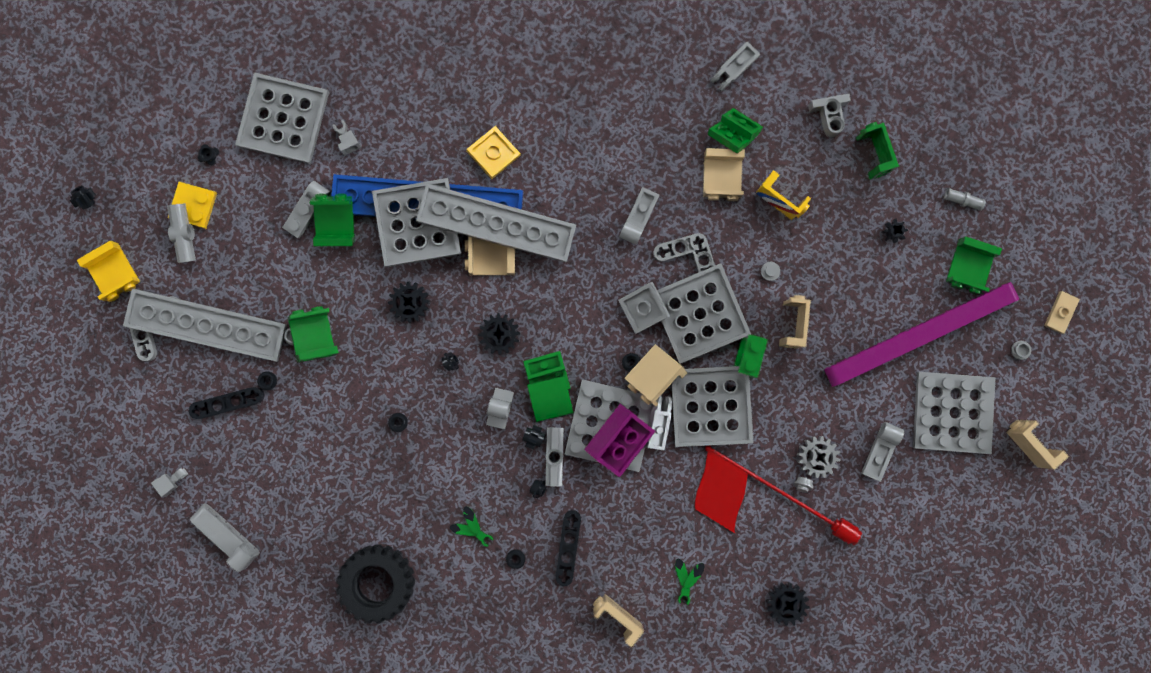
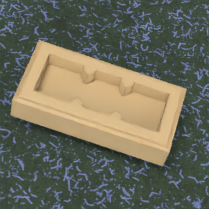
(1061, 312)

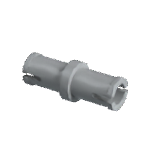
(964, 199)

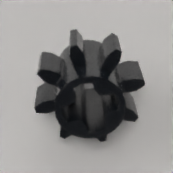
(82, 197)
(890, 229)
(533, 437)

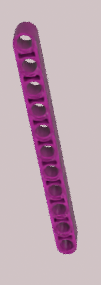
(921, 334)

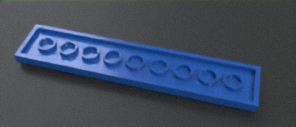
(363, 204)

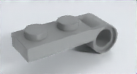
(303, 211)
(639, 216)
(882, 450)

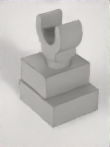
(348, 140)
(165, 484)

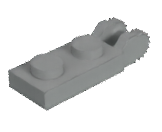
(736, 64)
(660, 423)

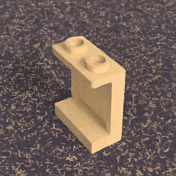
(654, 375)
(1032, 447)
(634, 627)

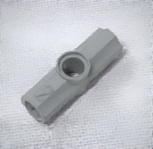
(181, 233)
(554, 470)

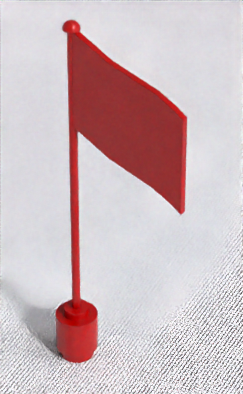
(724, 489)

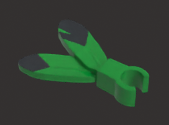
(472, 528)
(686, 580)

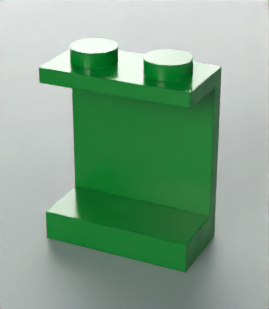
(883, 149)
(333, 220)
(972, 265)
(311, 334)
(750, 355)

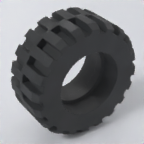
(354, 599)

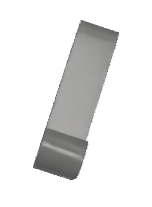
(226, 537)

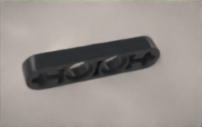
(227, 405)
(568, 547)

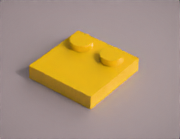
(493, 152)
(198, 203)

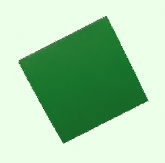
(735, 130)
(546, 368)
(550, 398)

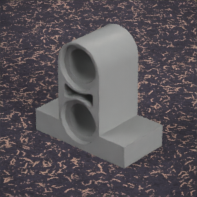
(828, 117)
(499, 408)

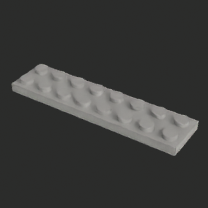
(495, 223)
(204, 325)

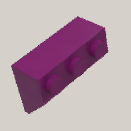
(619, 440)

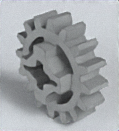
(813, 450)

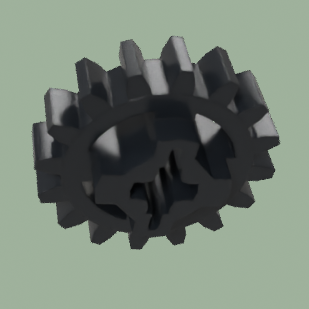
(415, 296)
(490, 334)
(781, 608)

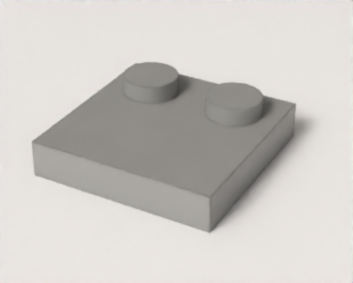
(644, 307)

